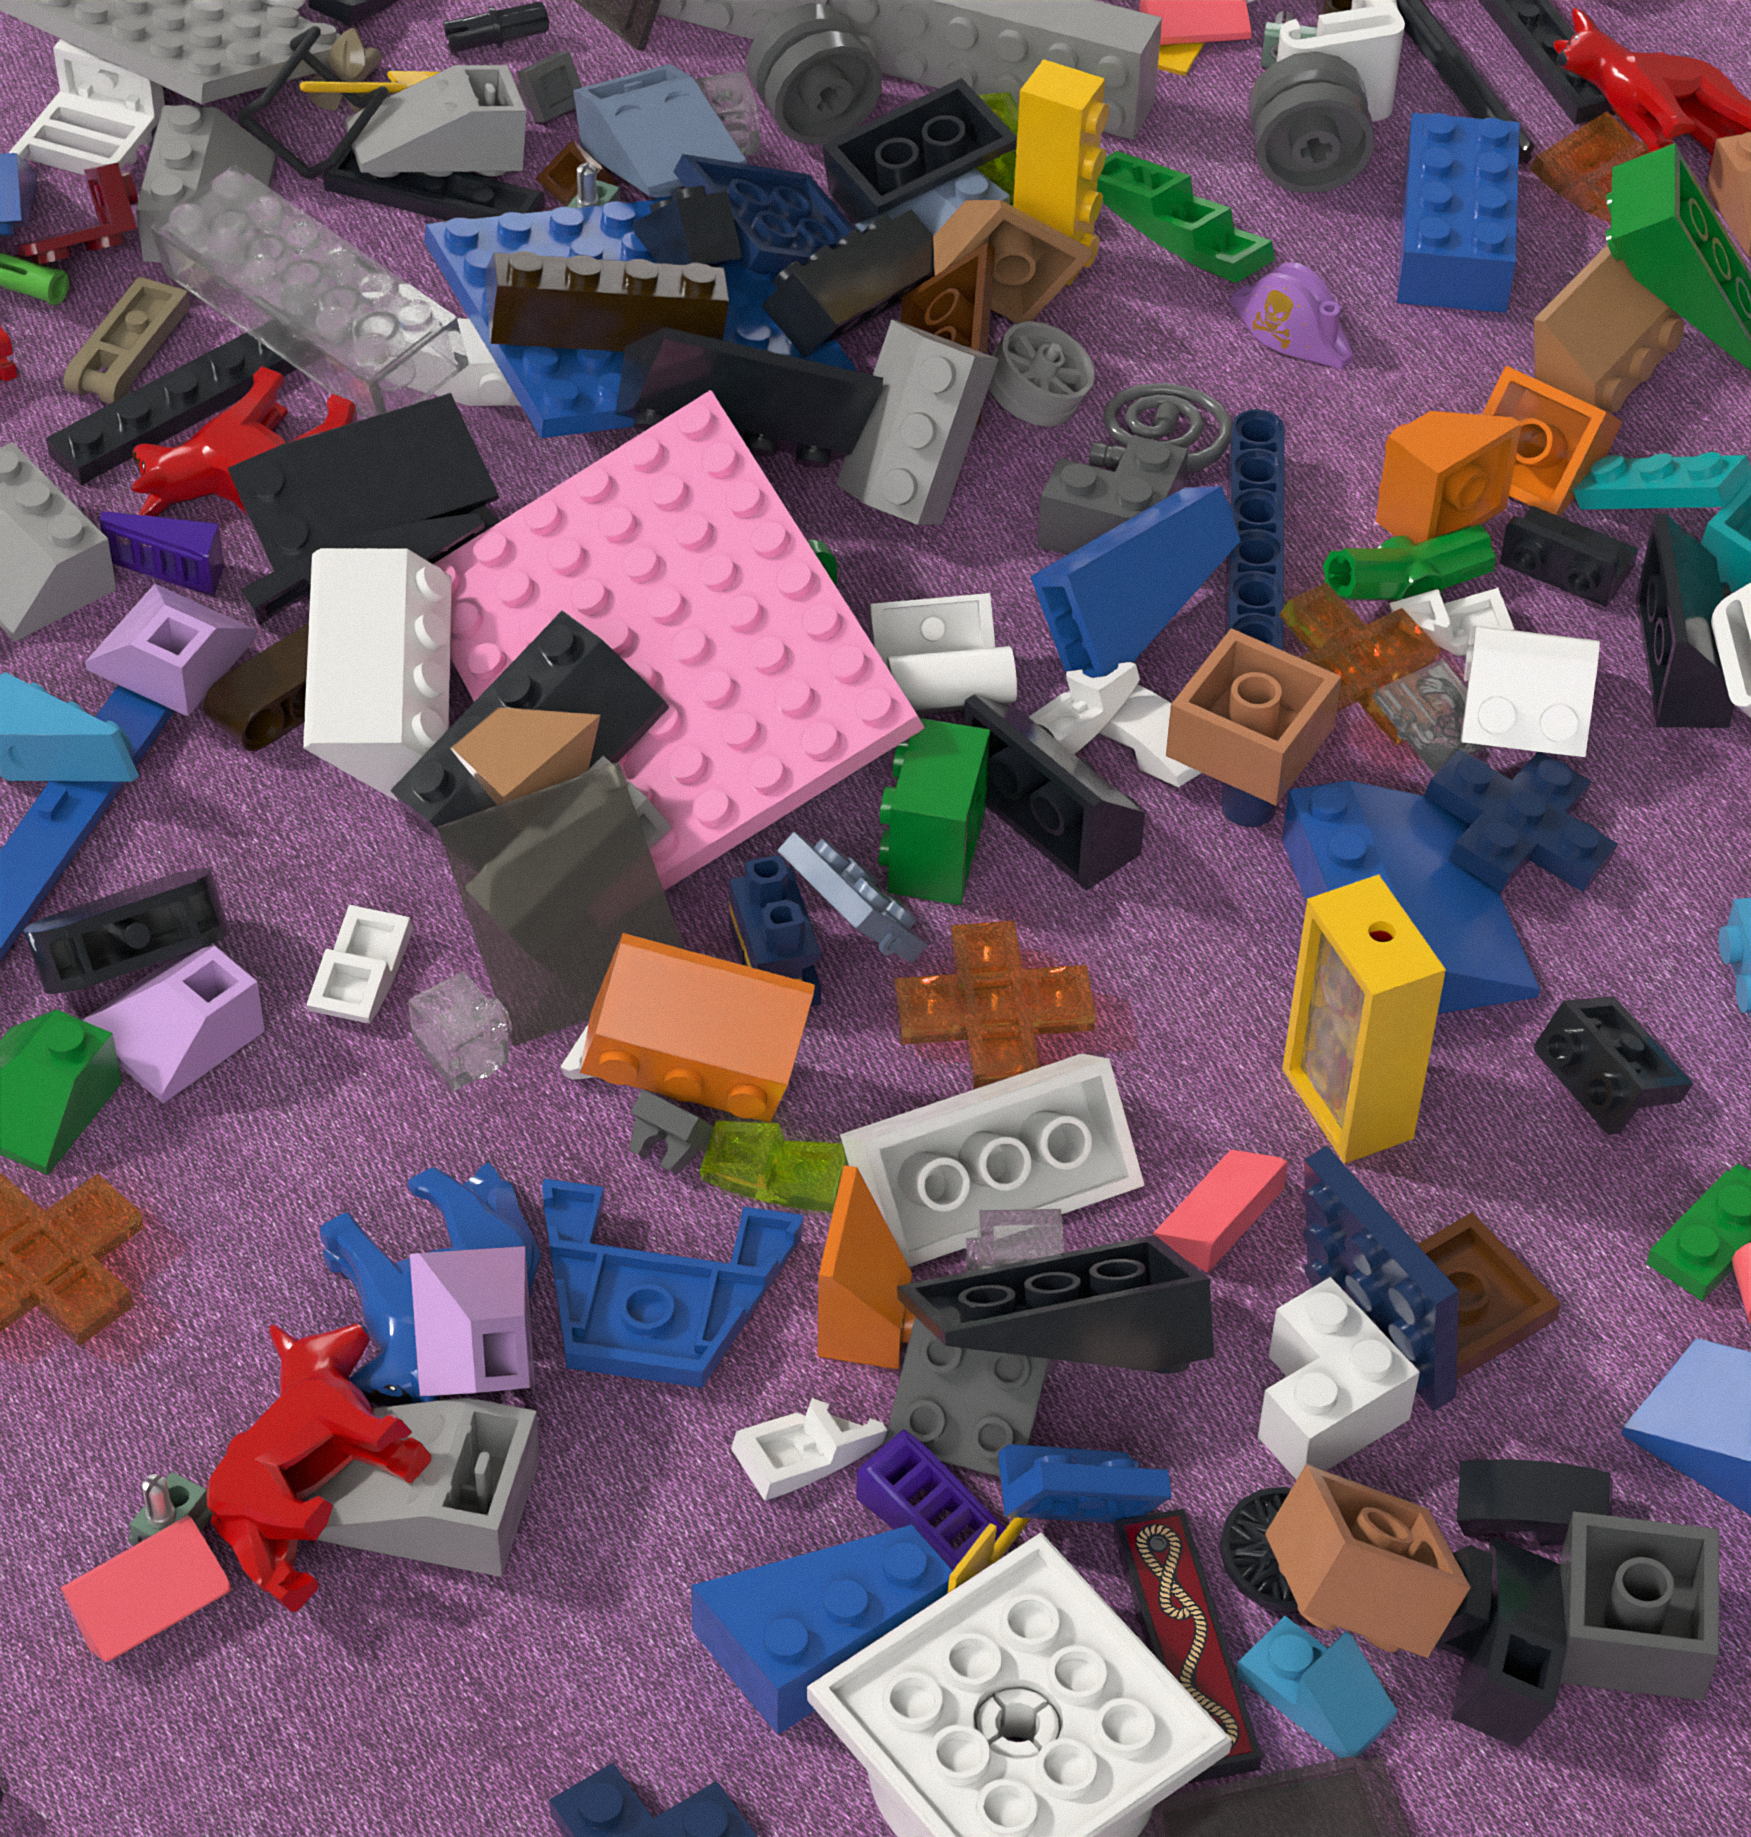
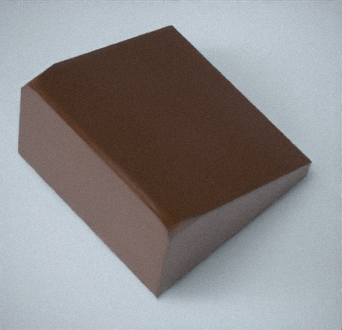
(561, 173)

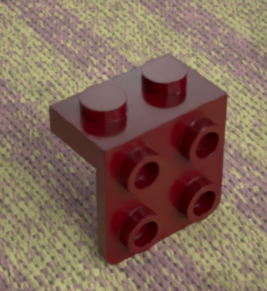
(112, 198)

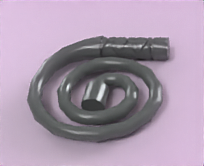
(1169, 402)

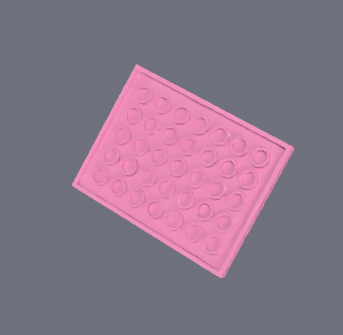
(715, 604)

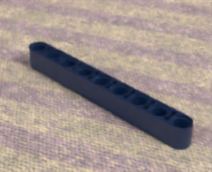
(1257, 563)

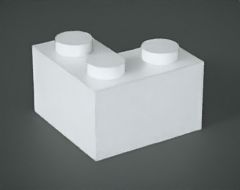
(1340, 1384)

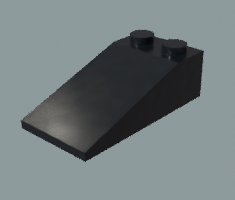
(362, 479)
(1094, 1305)

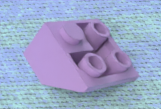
(171, 649)
(182, 1020)
(472, 1321)

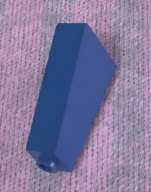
(1134, 579)

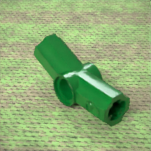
(1409, 569)

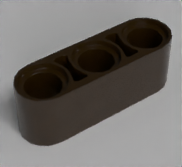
(263, 694)

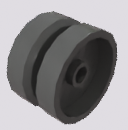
(814, 73)
(1311, 122)

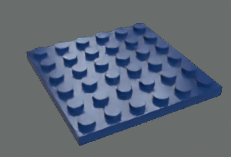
(579, 388)

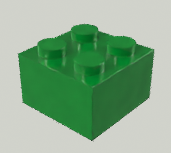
(935, 811)

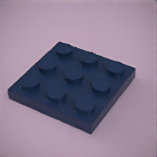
(774, 211)
(1381, 1272)

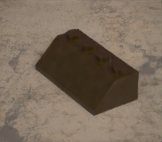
(599, 302)

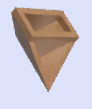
(527, 750)

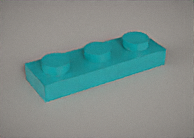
(1663, 481)

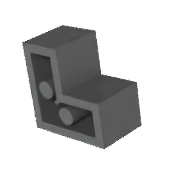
(1089, 501)

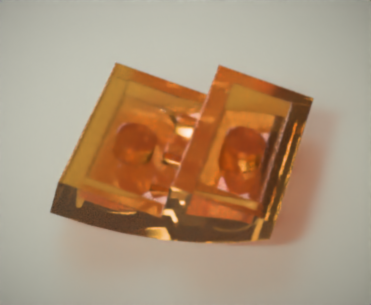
(1583, 163)

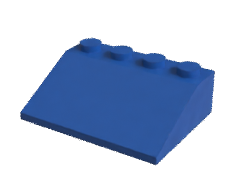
(1364, 830)

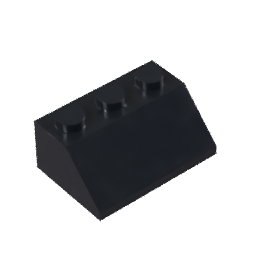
(913, 150)
(1675, 614)
(1055, 796)

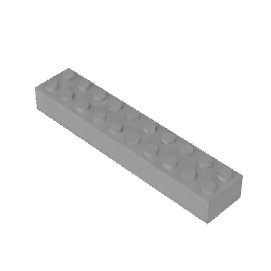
(982, 41)

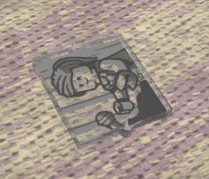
(1428, 712)

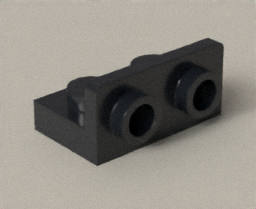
(1567, 555)
(1609, 1061)

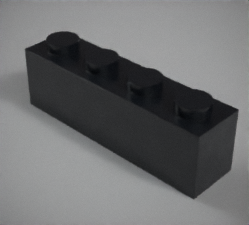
(851, 282)

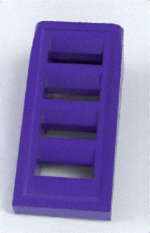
(179, 552)
(921, 1470)

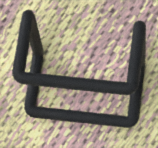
(371, 102)

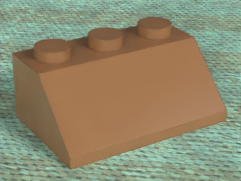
(1603, 334)

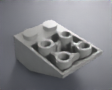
(447, 124)
(460, 1505)

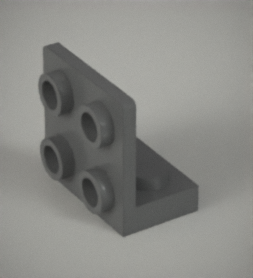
(966, 1400)

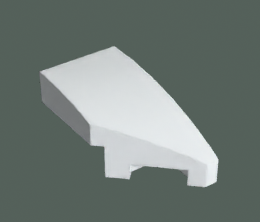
(1451, 622)
(1088, 707)
(802, 1448)

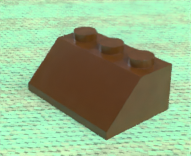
(956, 302)

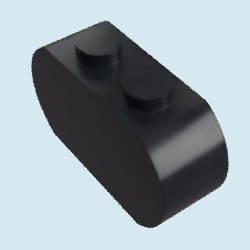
(127, 931)

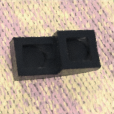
(1528, 1497)

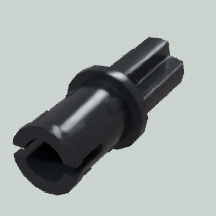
(496, 26)

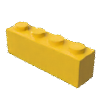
(1061, 151)

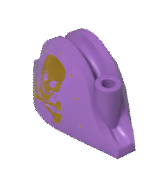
(1295, 315)

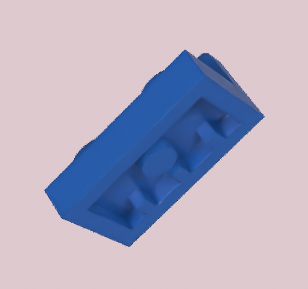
(1078, 1484)

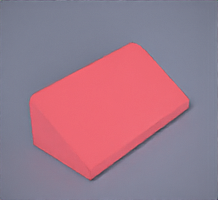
(1200, 20)
(1223, 1206)
(145, 1589)

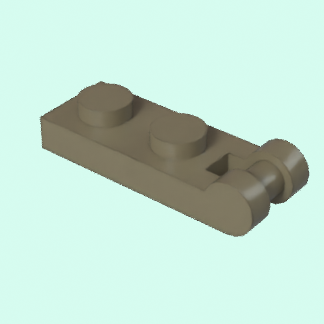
(126, 340)

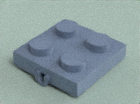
(854, 894)

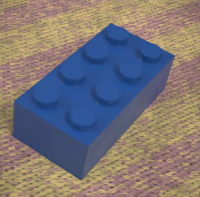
(1459, 212)

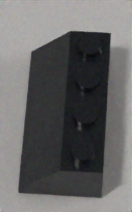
(767, 395)
(559, 672)

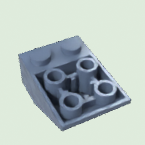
(646, 124)

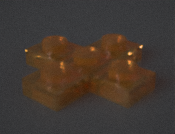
(1358, 652)
(993, 1002)
(55, 1255)

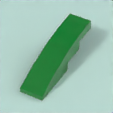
(1167, 212)

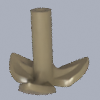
(351, 64)

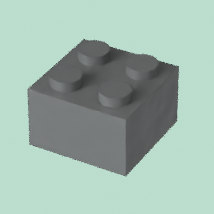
(1640, 1605)

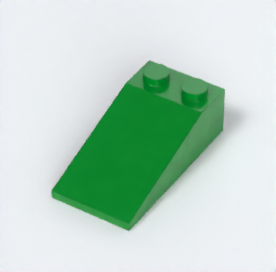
(1680, 248)

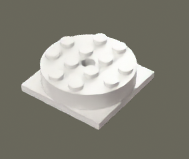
(1025, 1658)

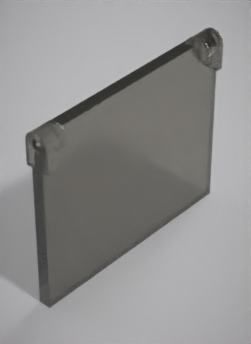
(552, 893)

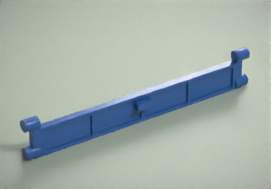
(65, 817)

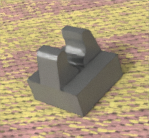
(549, 86)
(664, 1121)

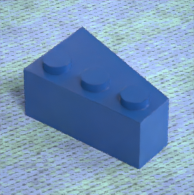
(812, 1612)

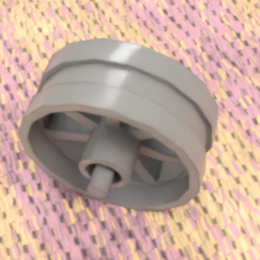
(1035, 381)

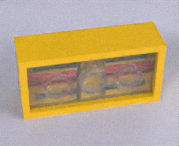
(1362, 1018)

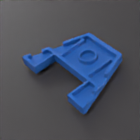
(649, 1309)

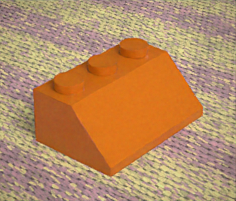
(696, 1028)

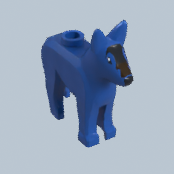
(476, 1216)

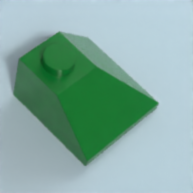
(52, 1086)

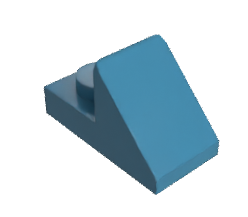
(1319, 1687)

